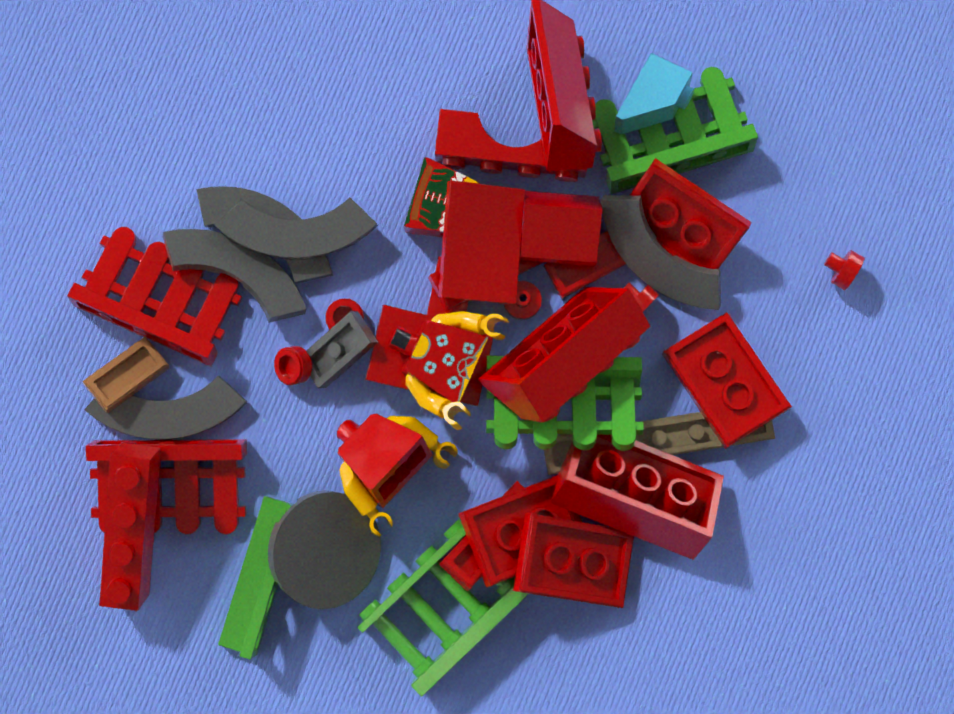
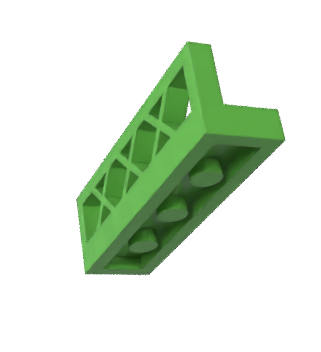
(255, 586)

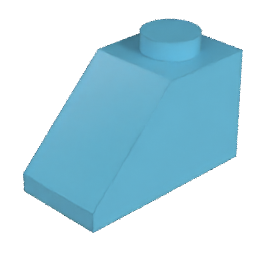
(655, 95)

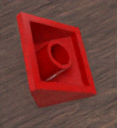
(560, 228)

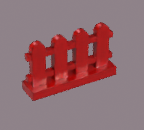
(136, 297)
(187, 477)

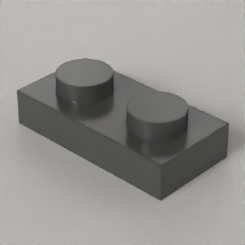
(340, 349)

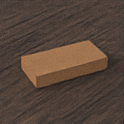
(125, 374)

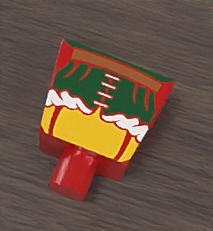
(429, 199)

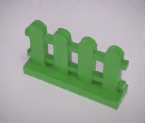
(696, 149)
(617, 384)

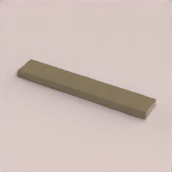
(669, 434)

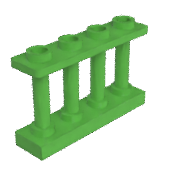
(454, 642)

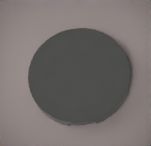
(323, 550)

